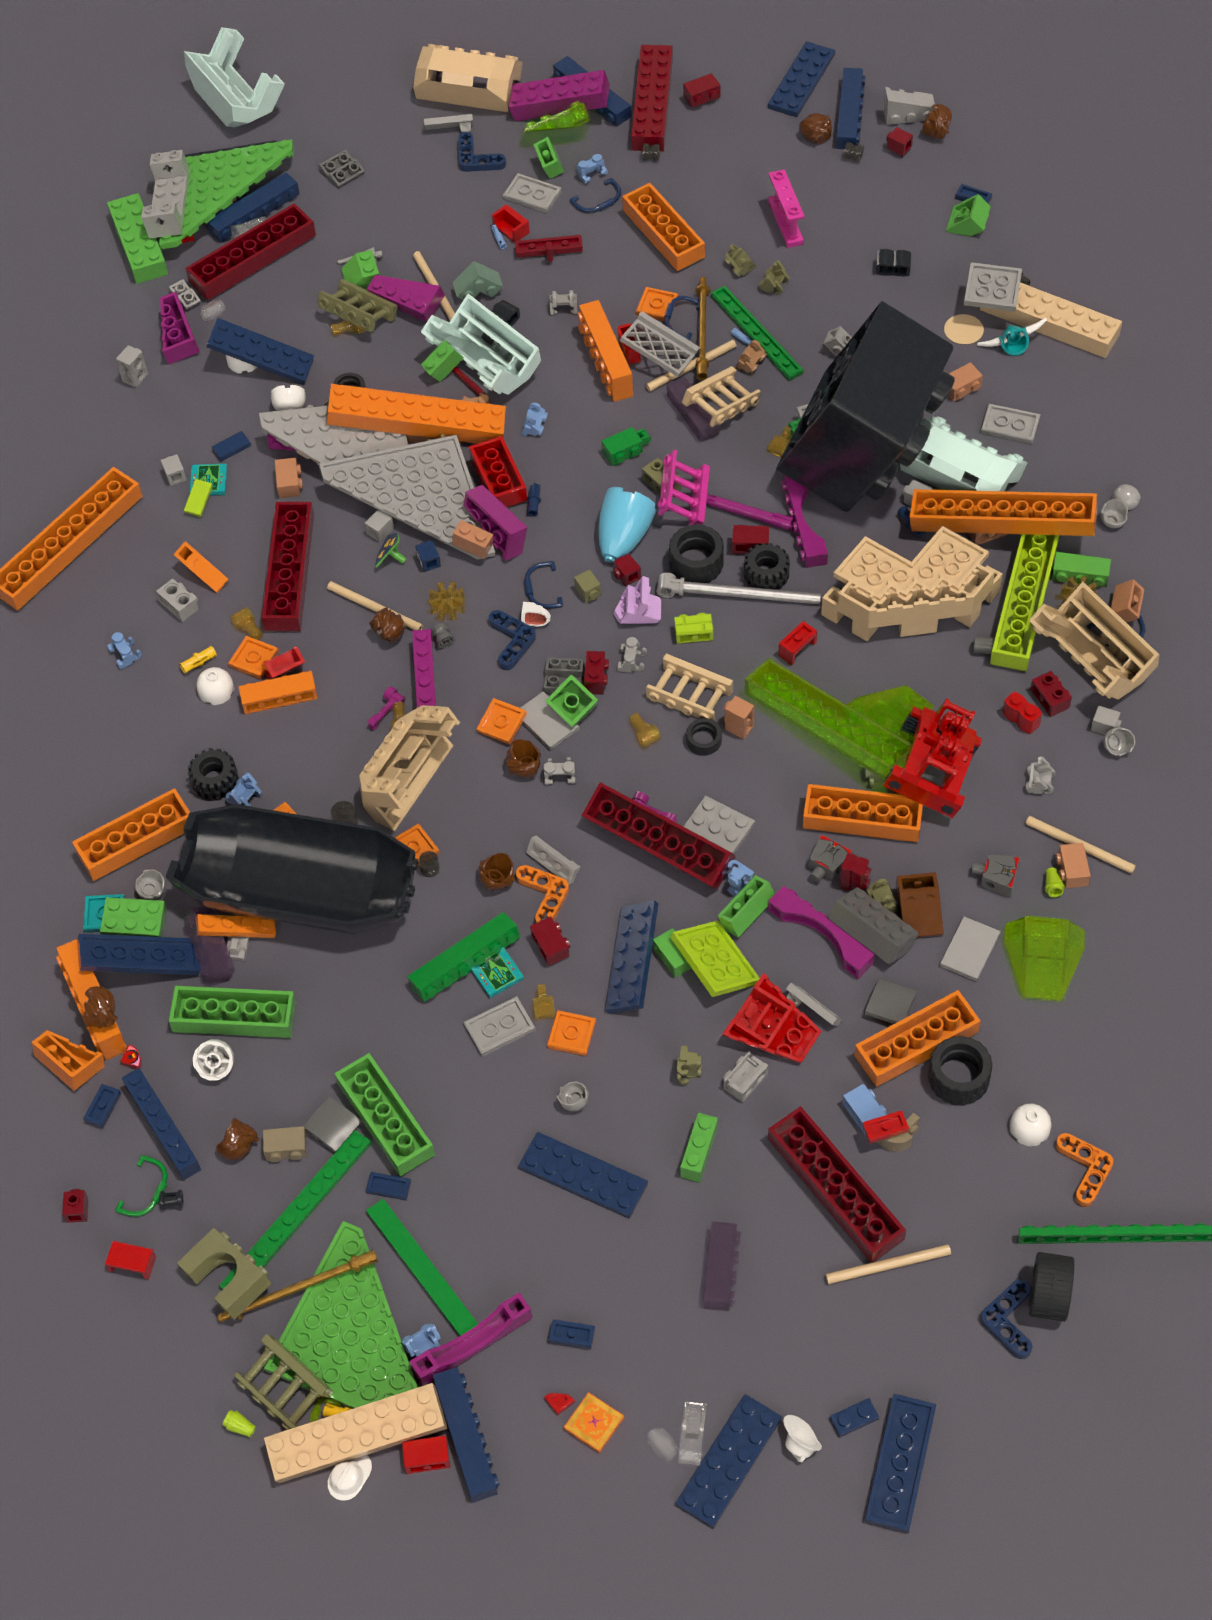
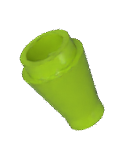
(1053, 886)
(238, 1423)

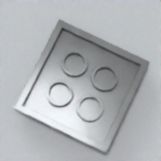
(993, 287)
(720, 824)

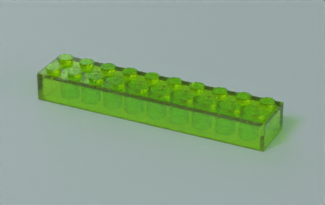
(826, 718)

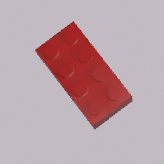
(498, 471)

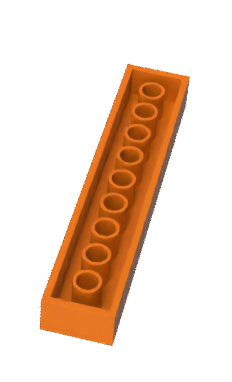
(414, 414)
(1004, 512)
(67, 537)

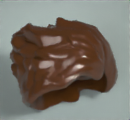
(937, 121)
(816, 128)
(388, 624)
(523, 758)
(496, 872)
(99, 1008)
(237, 1140)

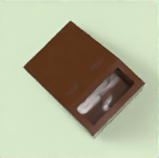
(920, 903)

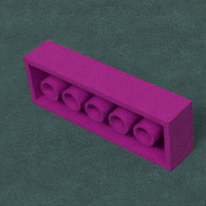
(556, 94)

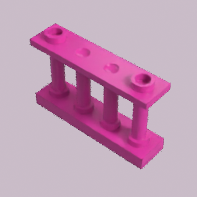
(786, 208)
(698, 488)

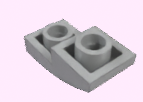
(186, 295)

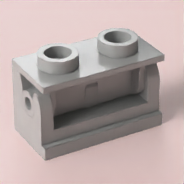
(745, 1076)

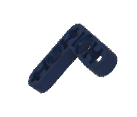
(473, 160)
(517, 635)
(1001, 1321)

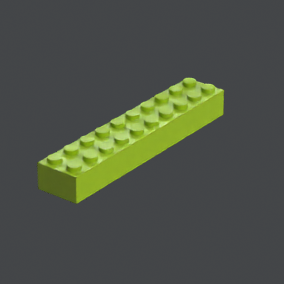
(1023, 599)

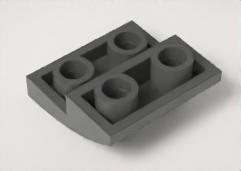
(341, 168)
(559, 669)
(890, 1002)
(332, 1124)

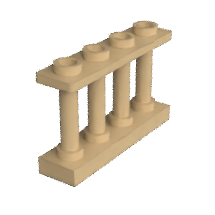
(717, 383)
(693, 673)

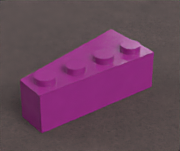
(411, 297)
(177, 334)
(496, 519)

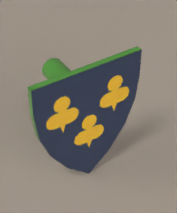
(390, 547)

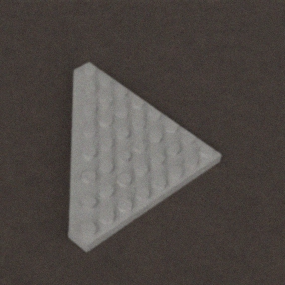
(314, 439)
(412, 483)

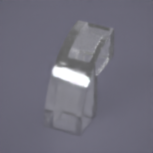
(692, 1433)

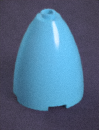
(623, 522)

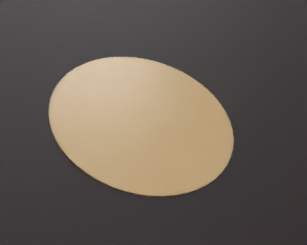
(963, 329)

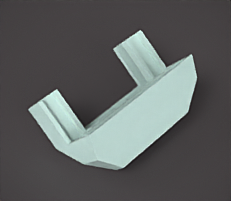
(224, 87)
(500, 365)
(955, 455)

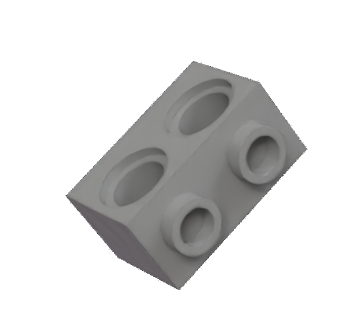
(132, 366)
(177, 599)

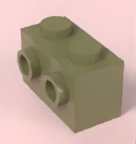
(653, 474)

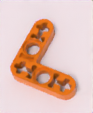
(549, 888)
(1093, 1162)

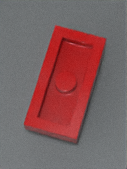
(885, 1126)

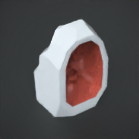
(534, 614)

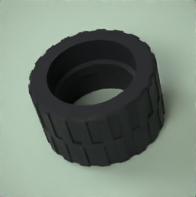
(696, 537)
(964, 1049)
(1051, 1286)

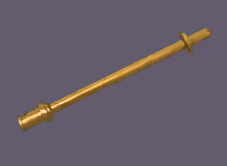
(702, 363)
(354, 1264)

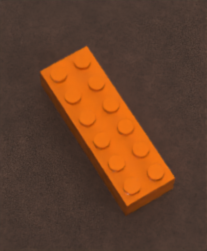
(663, 226)
(605, 351)
(862, 813)
(132, 834)
(915, 1038)
(106, 1039)

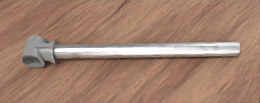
(669, 585)

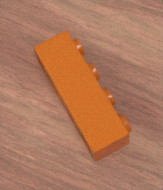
(278, 692)

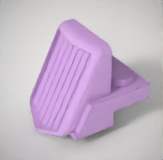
(638, 605)

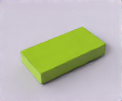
(198, 498)

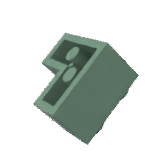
(477, 279)

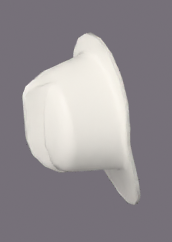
(800, 1438)
(349, 1477)

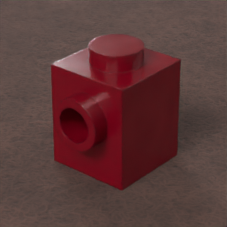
(899, 141)
(627, 569)
(75, 1206)

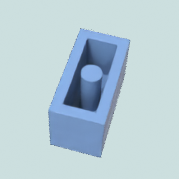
(862, 1105)

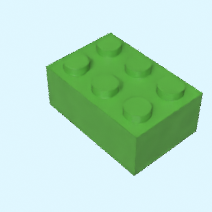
(133, 917)

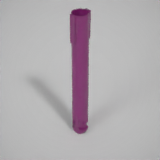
(775, 519)

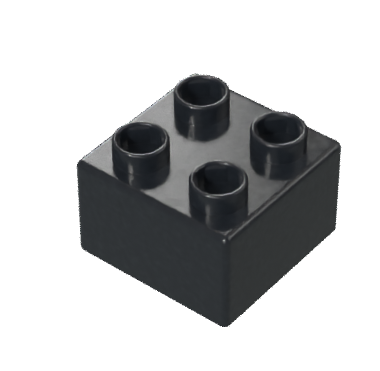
(869, 410)

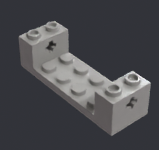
(169, 196)

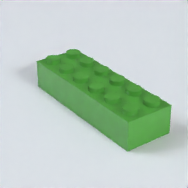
(141, 252)
(233, 1011)
(384, 1114)

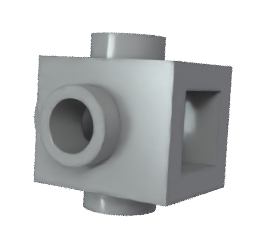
(836, 340)

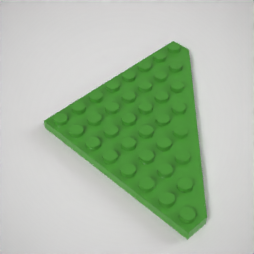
(220, 178)
(348, 1331)

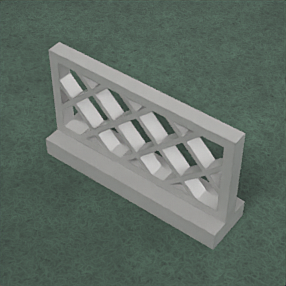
(664, 337)

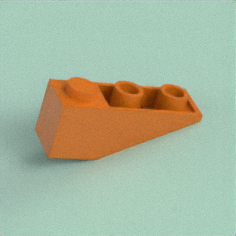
(201, 567)

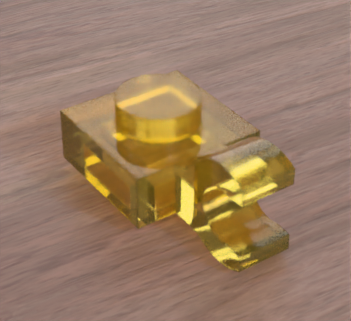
(779, 443)
(544, 1004)

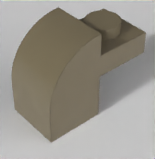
(902, 1141)

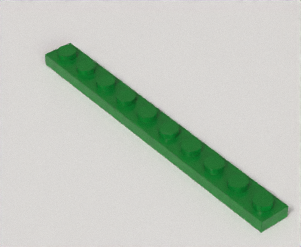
(306, 1202)
(1115, 1234)

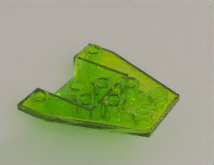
(570, 118)
(891, 708)
(1044, 954)

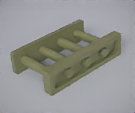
(364, 299)
(302, 1375)

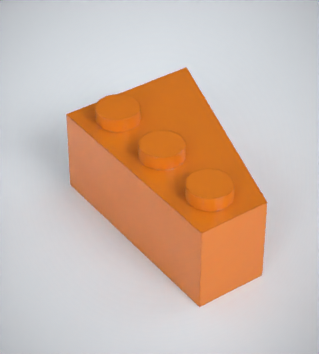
(67, 1060)

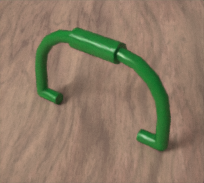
(156, 1197)

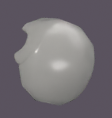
(1128, 495)
(1114, 513)
(1119, 741)
(150, 884)
(573, 1096)

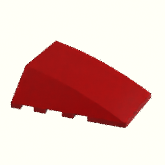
(773, 1023)

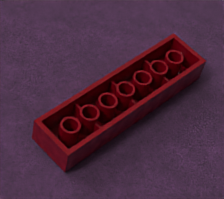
(652, 96)
(250, 251)
(288, 566)
(658, 835)
(836, 1184)

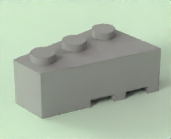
(906, 107)

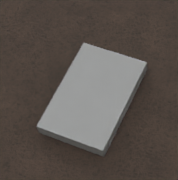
(532, 193)
(1010, 424)
(546, 723)
(970, 949)
(499, 1026)

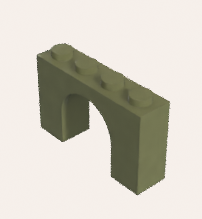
(215, 1250)

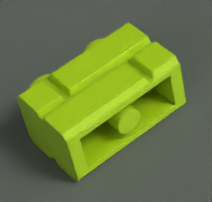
(693, 628)

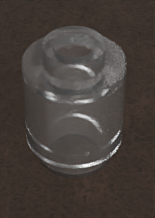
(212, 310)
(662, 1443)

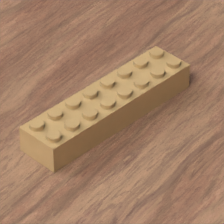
(1064, 322)
(355, 1433)

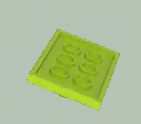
(715, 958)

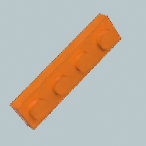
(234, 926)

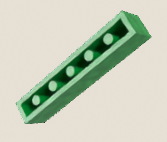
(463, 956)

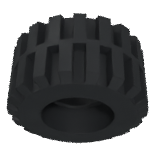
(766, 556)
(213, 761)

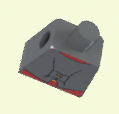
(827, 859)
(998, 873)

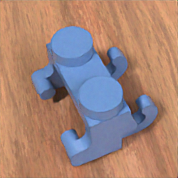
(585, 167)
(533, 420)
(124, 649)
(243, 791)
(737, 877)
(422, 1340)

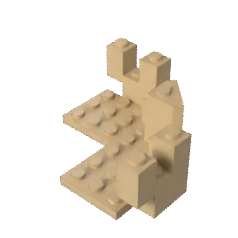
(891, 590)

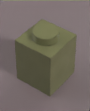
(587, 586)

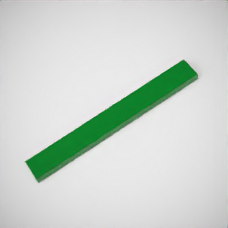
(757, 332)
(421, 1267)

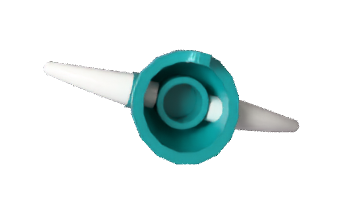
(1014, 338)

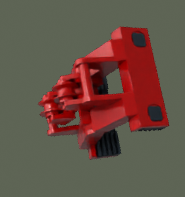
(951, 750)

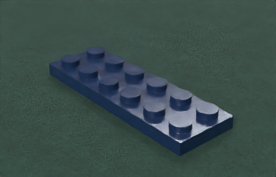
(801, 79)
(260, 351)
(137, 954)
(632, 957)
(583, 1175)
(728, 1461)
(900, 1463)

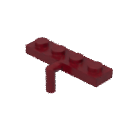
(549, 246)

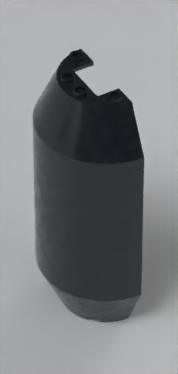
(294, 869)

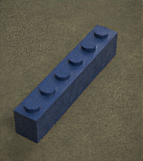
(850, 107)
(617, 108)
(254, 206)
(161, 1124)
(465, 1435)

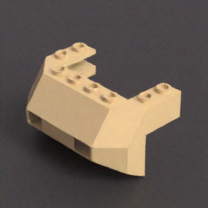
(458, 77)
(1104, 662)
(406, 763)

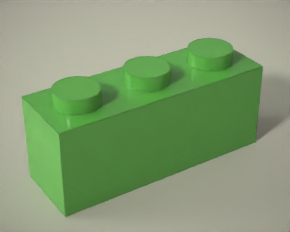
(1074, 565)
(746, 906)
(699, 1147)

